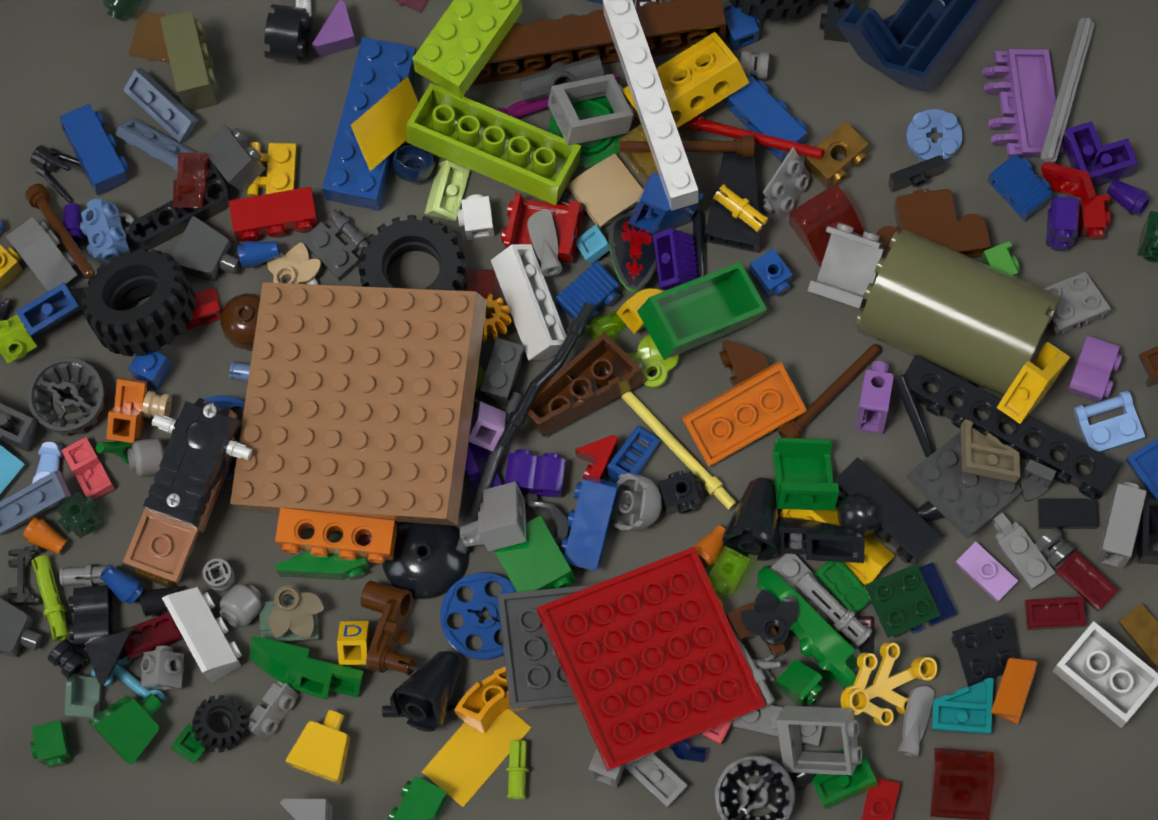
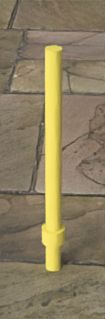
(711, 484)

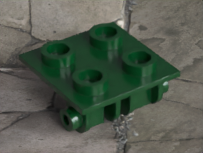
(902, 601)

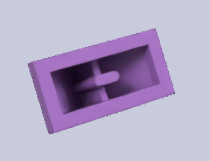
(336, 33)

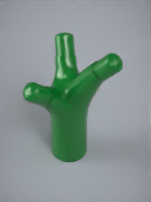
(116, 447)

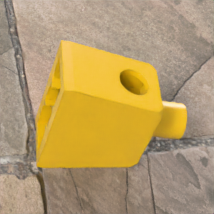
(322, 749)

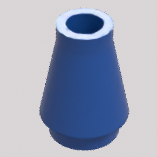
(255, 253)
(122, 584)

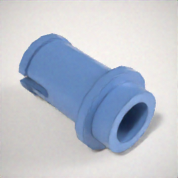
(240, 371)

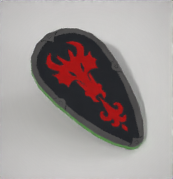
(631, 253)

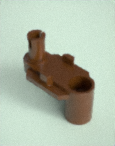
(395, 607)

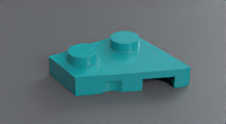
(965, 711)

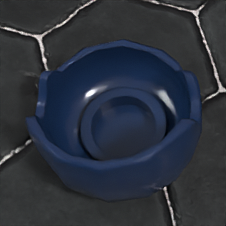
(413, 163)

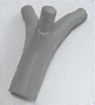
(765, 664)

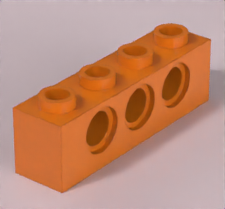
(294, 521)

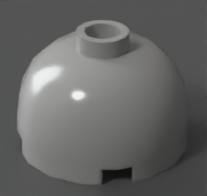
(636, 503)

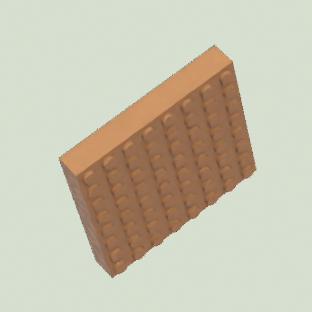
(360, 401)

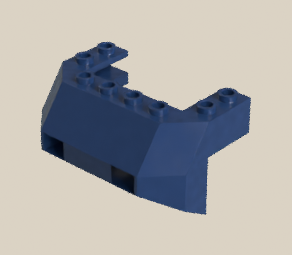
(919, 40)

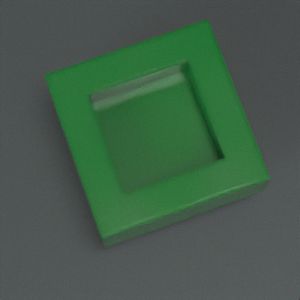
(187, 746)

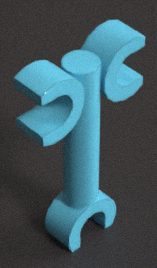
(131, 681)

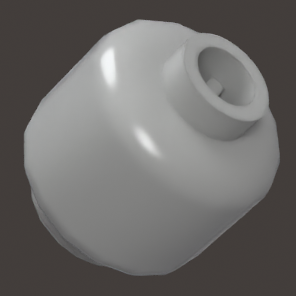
(146, 456)
(241, 605)

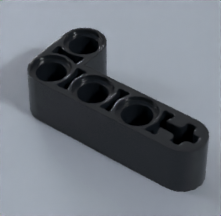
(209, 208)

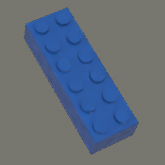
(376, 72)

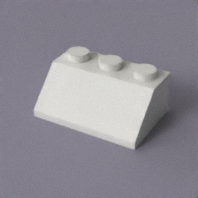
(203, 632)

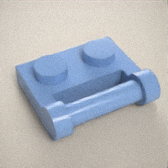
(1110, 432)

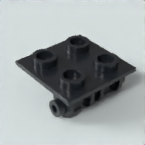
(985, 648)

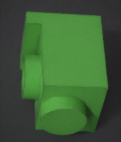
(1000, 258)

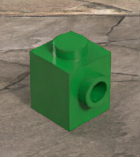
(51, 744)

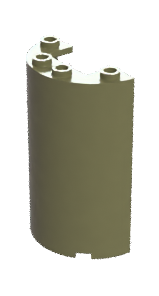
(955, 311)

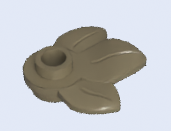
(295, 616)

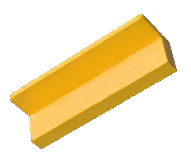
(876, 554)

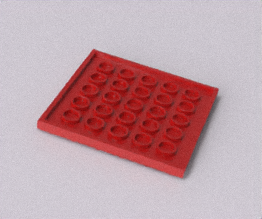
(650, 658)

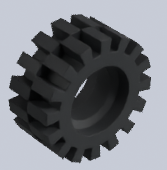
(222, 707)

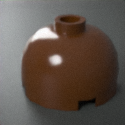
(240, 320)

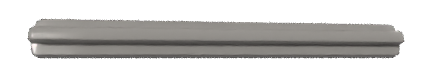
(1067, 90)

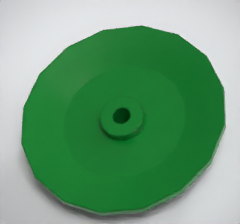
(595, 150)

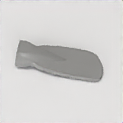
(545, 242)
(915, 720)

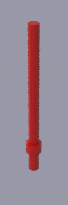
(698, 123)

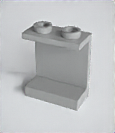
(848, 265)

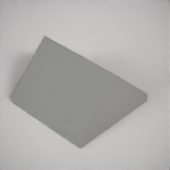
(308, 809)

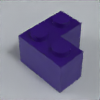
(1101, 162)

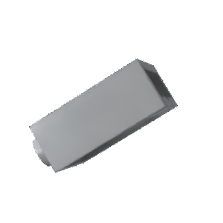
(594, 128)
(818, 762)

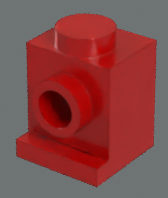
(1094, 217)

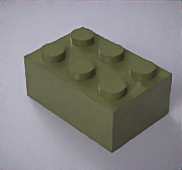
(190, 60)

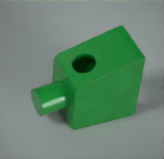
(128, 725)

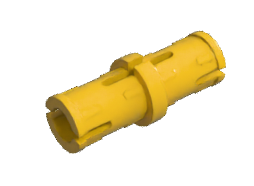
(740, 208)

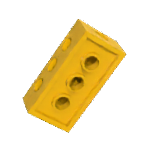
(698, 79)

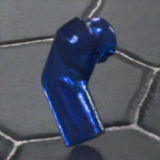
(690, 753)

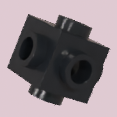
(680, 502)

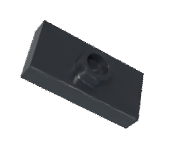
(916, 174)

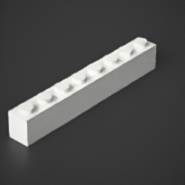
(651, 103)

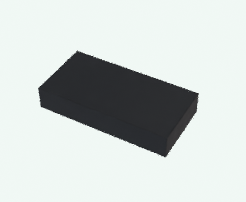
(1067, 513)

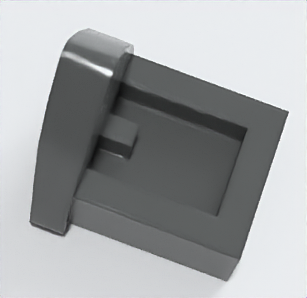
(1035, 480)

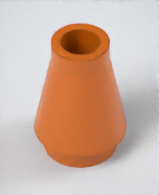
(43, 535)
(710, 547)

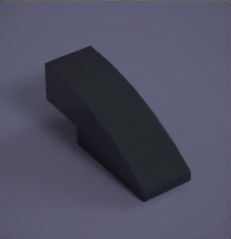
(820, 541)

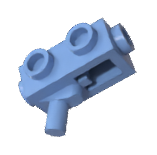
(103, 230)

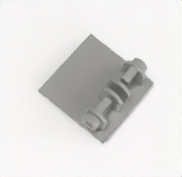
(786, 185)
(1078, 303)

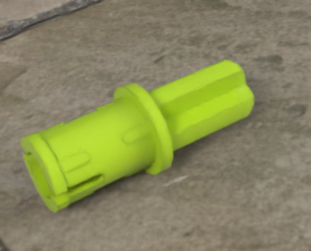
(517, 769)

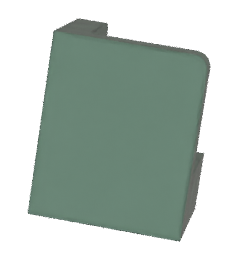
(82, 696)

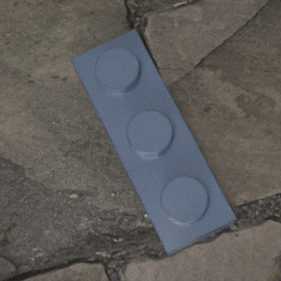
(160, 105)
(151, 141)
(32, 501)

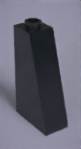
(721, 226)

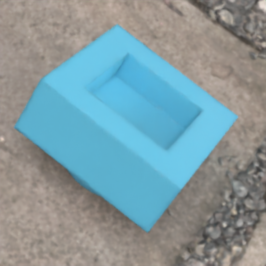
(593, 244)

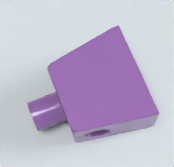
(874, 398)

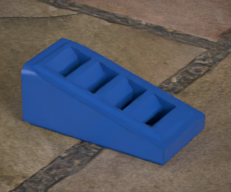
(618, 466)

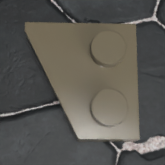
(987, 455)

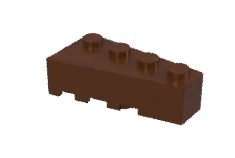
(583, 385)

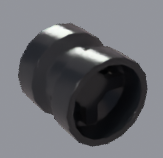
(68, 659)

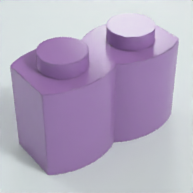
(1093, 369)

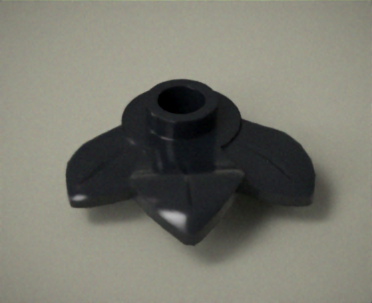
(770, 614)

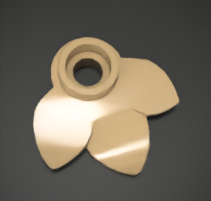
(294, 265)

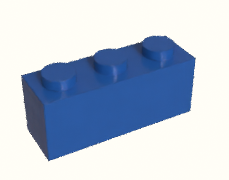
(765, 115)
(94, 148)
(589, 522)

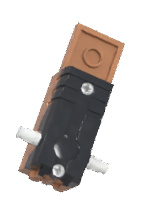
(185, 486)

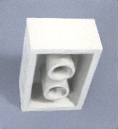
(1107, 674)

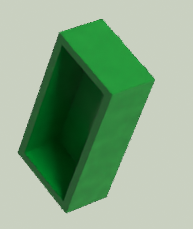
(701, 310)

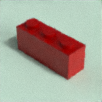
(273, 214)

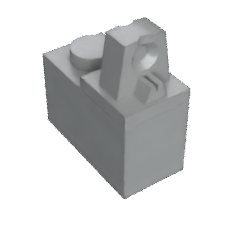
(500, 519)

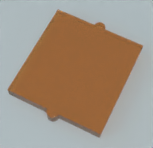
(149, 38)

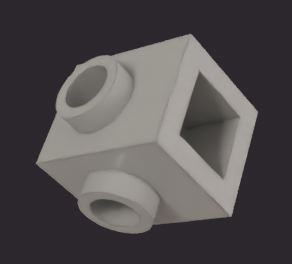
(162, 669)

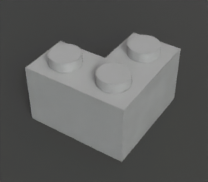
(39, 250)

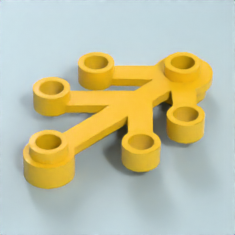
(884, 684)

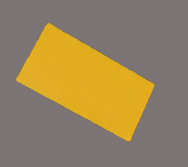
(384, 124)
(474, 755)

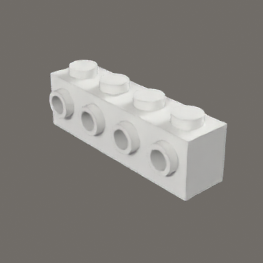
(529, 301)

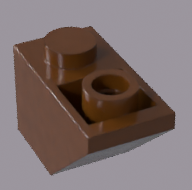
(741, 361)

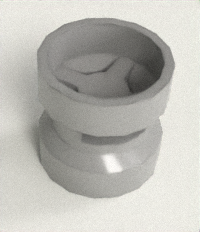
(748, 61)
(221, 580)

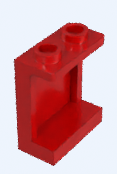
(566, 221)

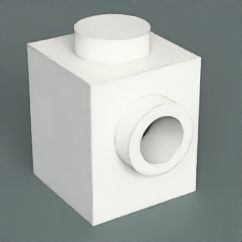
(476, 217)

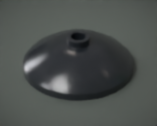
(427, 575)

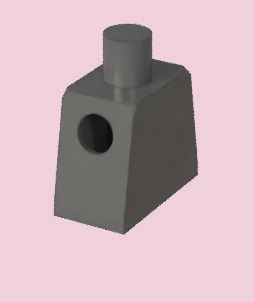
(204, 252)
(16, 631)

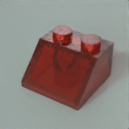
(814, 216)
(962, 784)

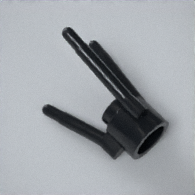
(49, 160)

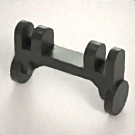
(23, 594)

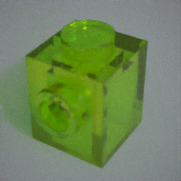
(728, 571)

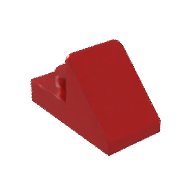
(598, 453)

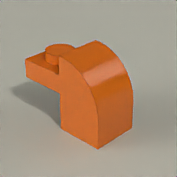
(126, 418)

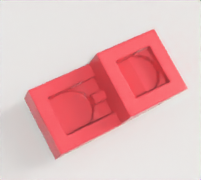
(88, 469)

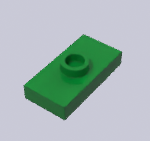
(843, 585)

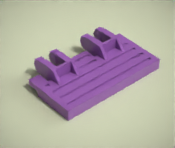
(1024, 94)

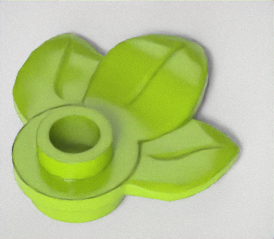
(650, 359)

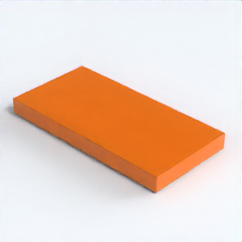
(744, 413)

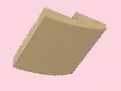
(606, 190)

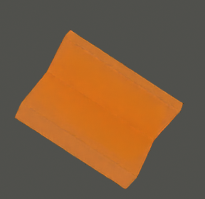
(1014, 689)

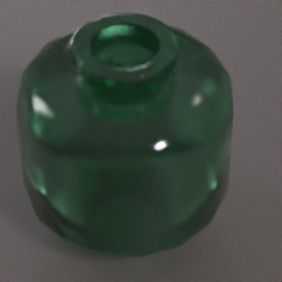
(122, 8)

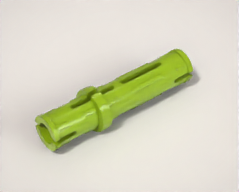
(54, 610)

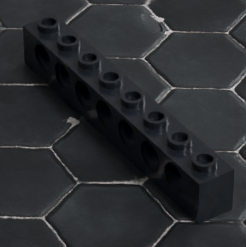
(1049, 439)

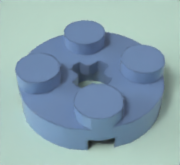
(940, 122)

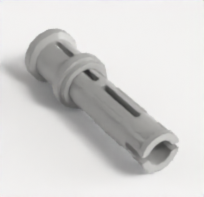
(842, 619)

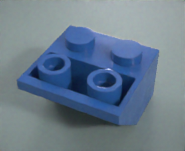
(654, 212)

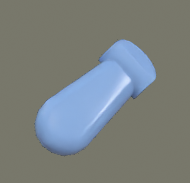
(49, 459)

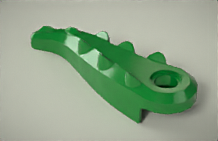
(814, 633)

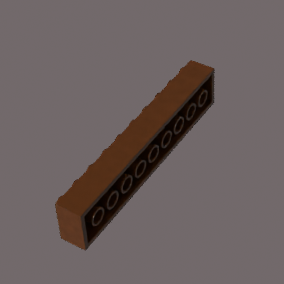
(537, 46)

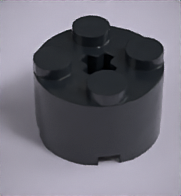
(287, 33)

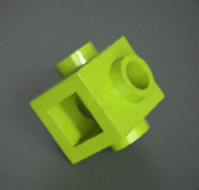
(14, 339)

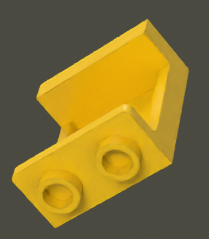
(1033, 383)

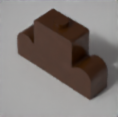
(934, 218)

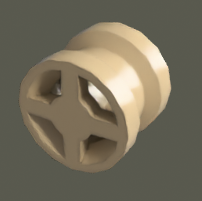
(156, 404)

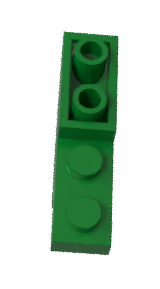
(311, 676)

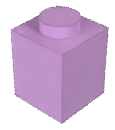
(487, 426)

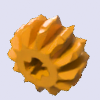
(498, 318)

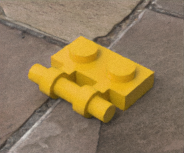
(281, 168)

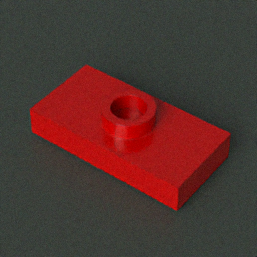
(1068, 180)
(881, 800)

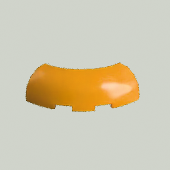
(484, 701)

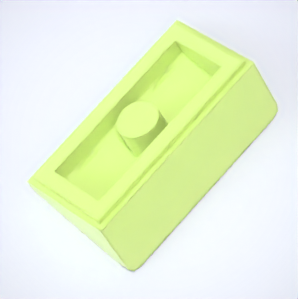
(447, 190)

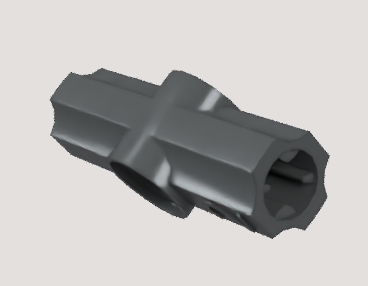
(539, 84)

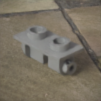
(266, 721)

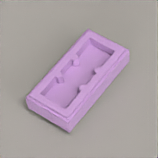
(986, 572)

